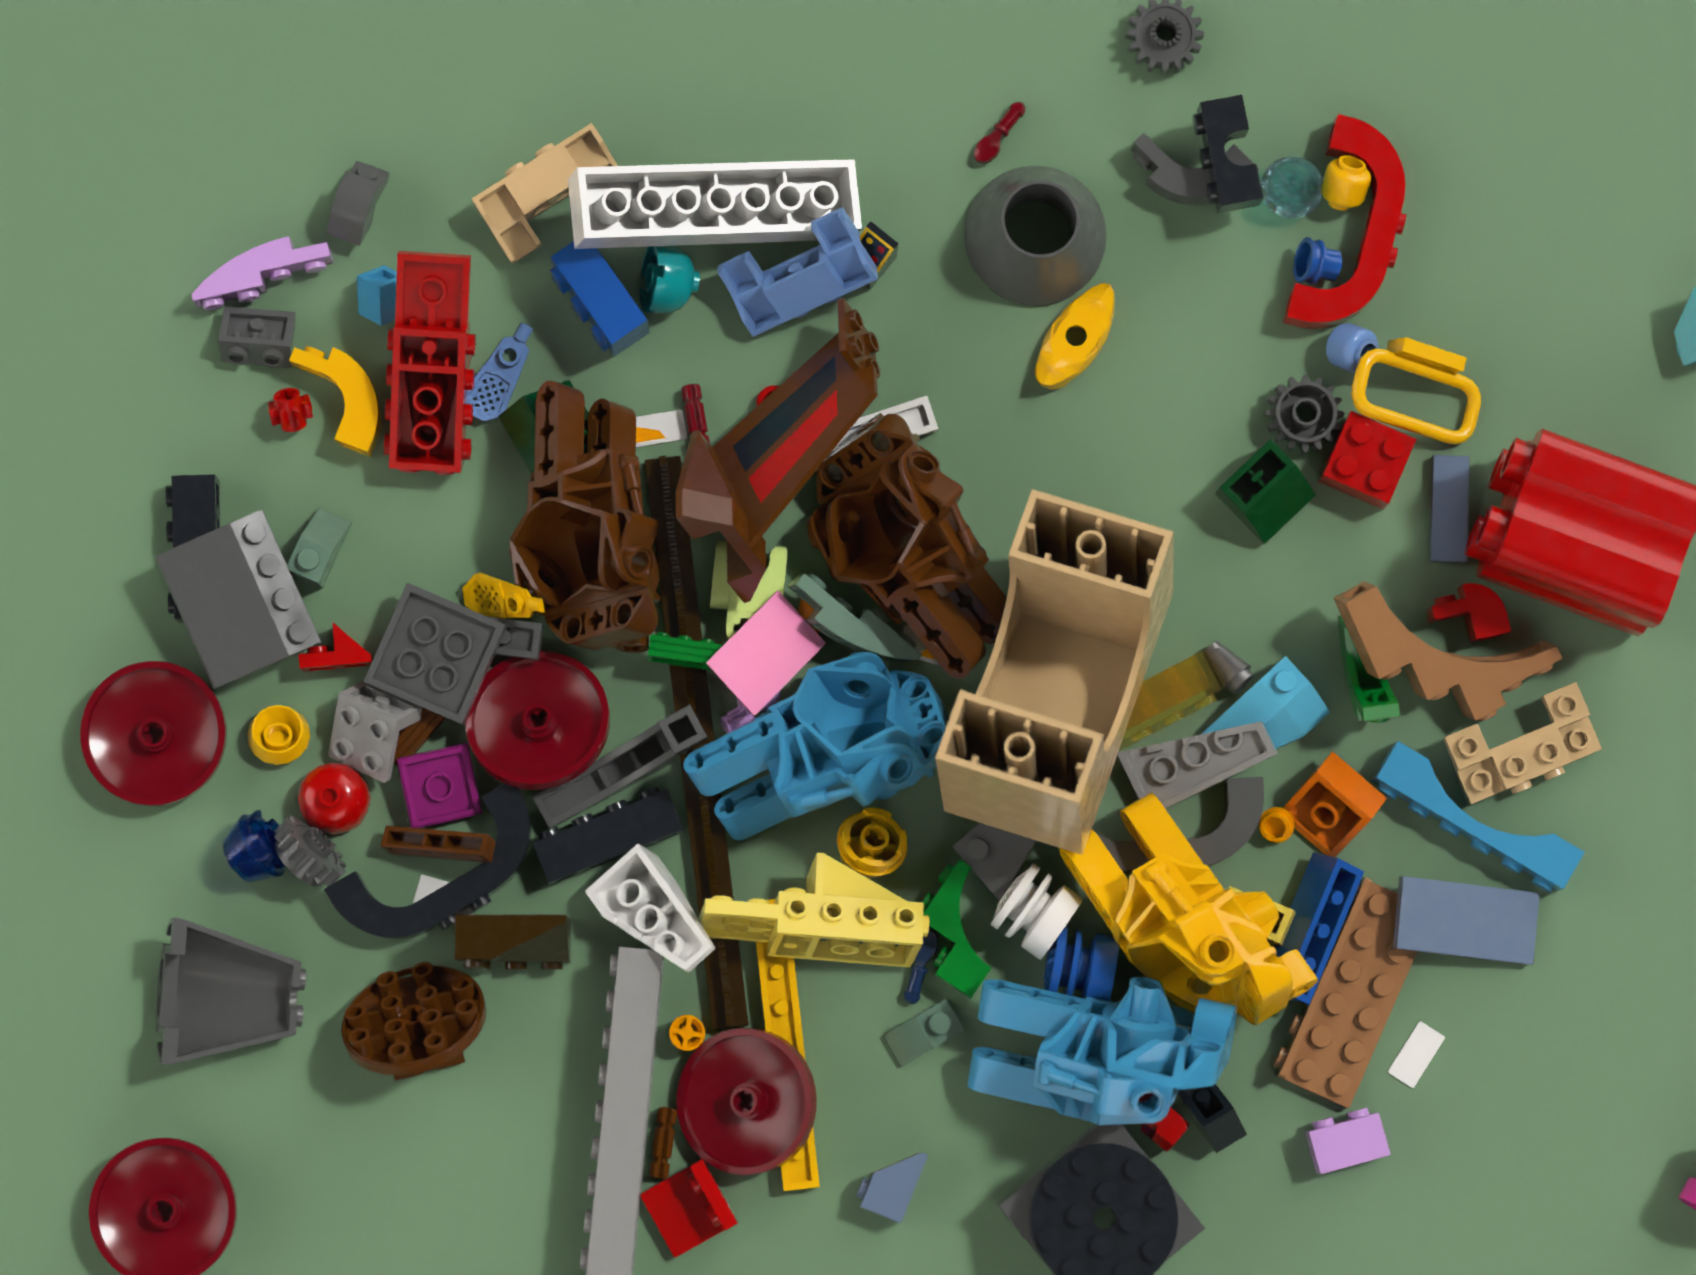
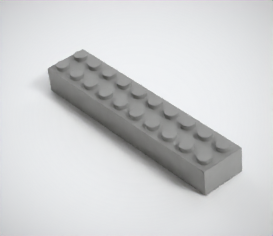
(623, 1112)

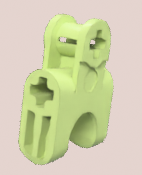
(725, 597)

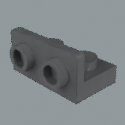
(256, 337)

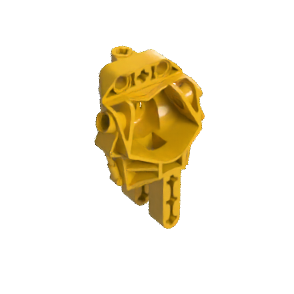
(1184, 925)

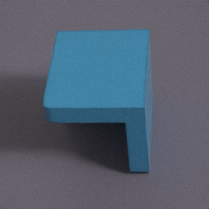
(377, 295)

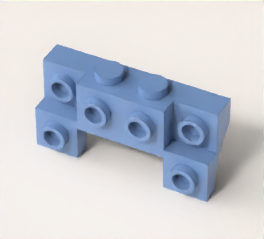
(803, 281)

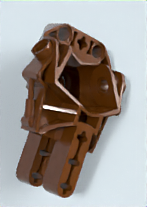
(585, 526)
(915, 564)

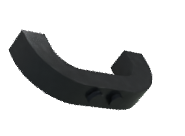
(470, 890)

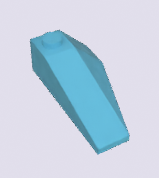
(1281, 701)

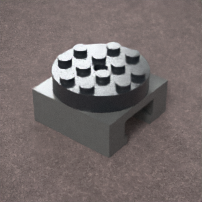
(1093, 1172)

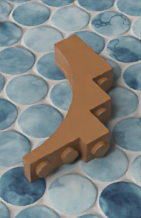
(1474, 680)

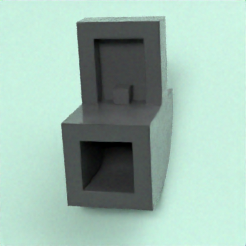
(356, 202)

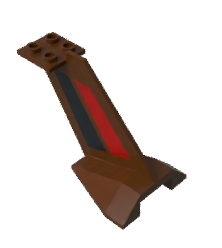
(776, 449)

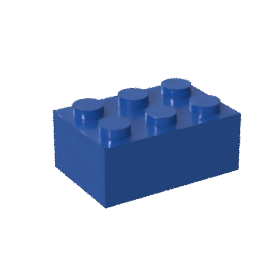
(599, 298)

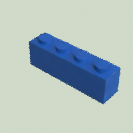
(1320, 912)

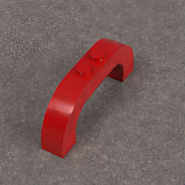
(1326, 308)

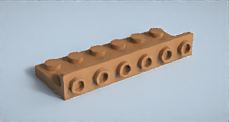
(1351, 1002)

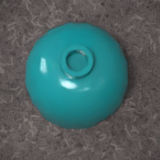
(668, 279)

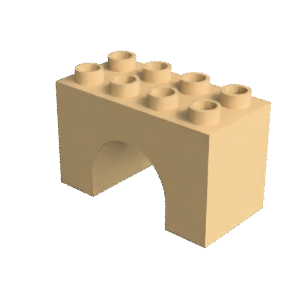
(1061, 675)

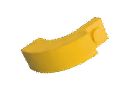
(362, 409)

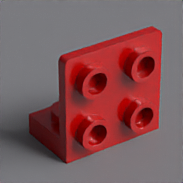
(688, 1208)

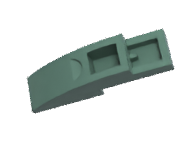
(862, 633)

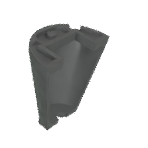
(222, 994)

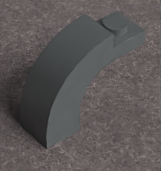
(1175, 181)

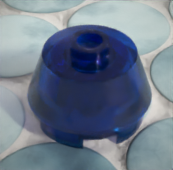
(252, 848)

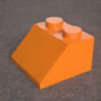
(1333, 805)

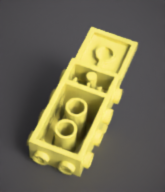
(834, 907)

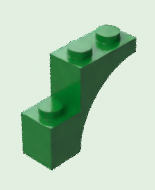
(960, 965)

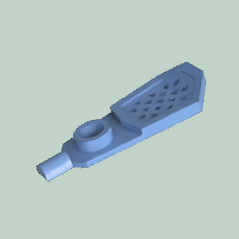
(501, 372)

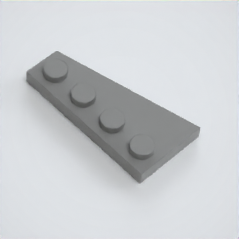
(1195, 763)

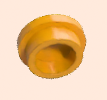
(1276, 824)

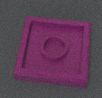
(439, 785)

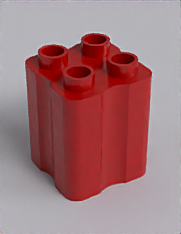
(1585, 531)

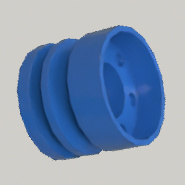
(1080, 967)

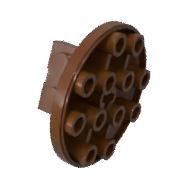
(414, 1021)

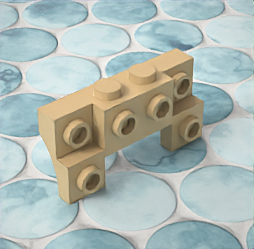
(535, 188)
(1540, 752)

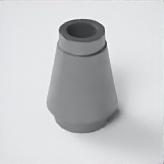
(1228, 667)

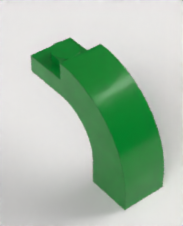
(1369, 696)

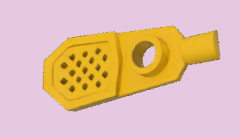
(499, 598)

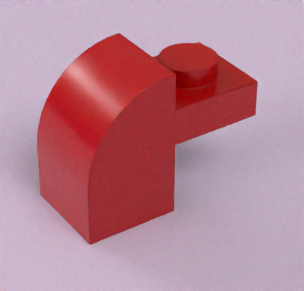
(1481, 608)

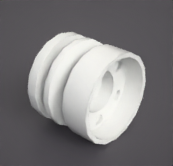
(1036, 911)

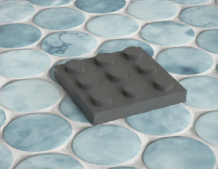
(435, 653)

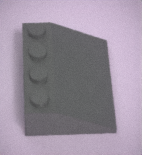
(237, 599)

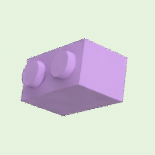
(1347, 1142)

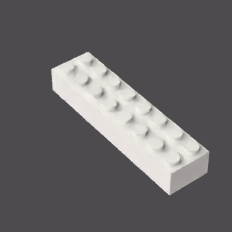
(708, 202)

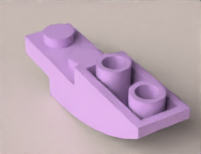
(245, 274)

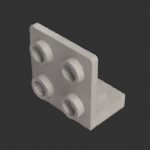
(368, 729)

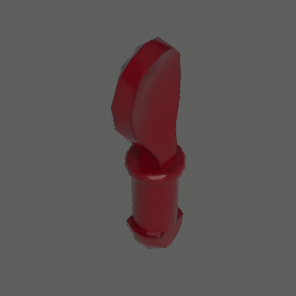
(990, 145)

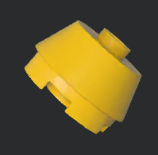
(872, 843)

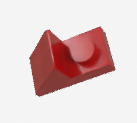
(346, 654)

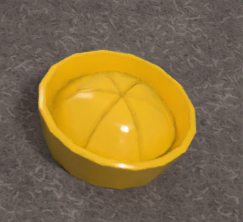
(278, 746)

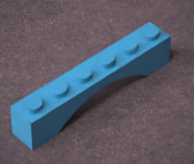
(1412, 778)

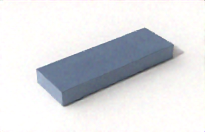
(1449, 508)

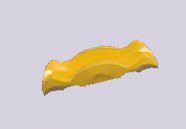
(1061, 361)

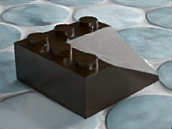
(513, 941)

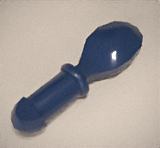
(918, 972)

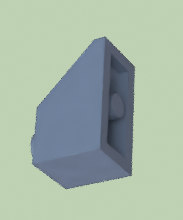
(892, 1187)

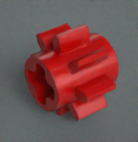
(290, 409)

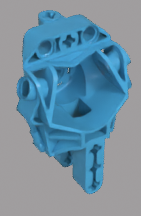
(836, 738)
(1102, 1051)

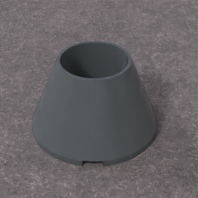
(1027, 276)

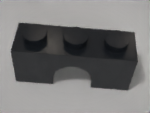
(1231, 185)

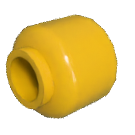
(1345, 182)

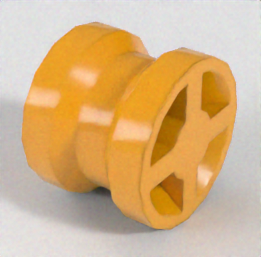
(682, 1031)

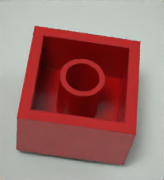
(1367, 460)

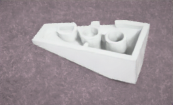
(651, 907)

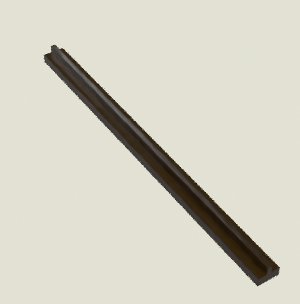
(691, 688)

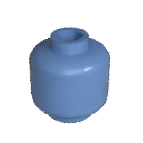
(1348, 344)

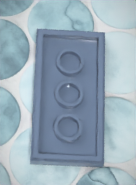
(1466, 920)

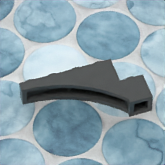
(623, 767)

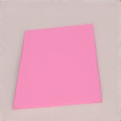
(765, 653)

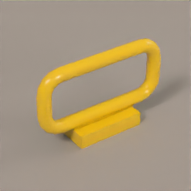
(1425, 362)

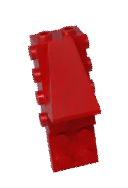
(430, 364)

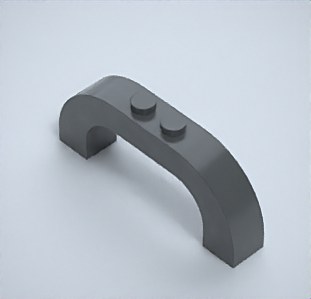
(1241, 816)

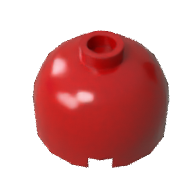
(334, 798)

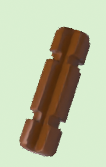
(663, 1142)

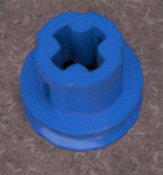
(1316, 262)

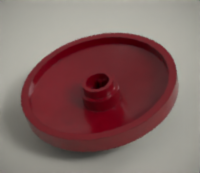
(538, 721)
(153, 733)
(746, 1101)
(163, 1209)

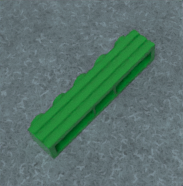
(681, 651)

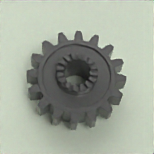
(1158, 52)
(1316, 399)
(308, 852)

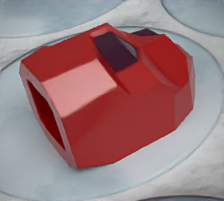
(1167, 1131)

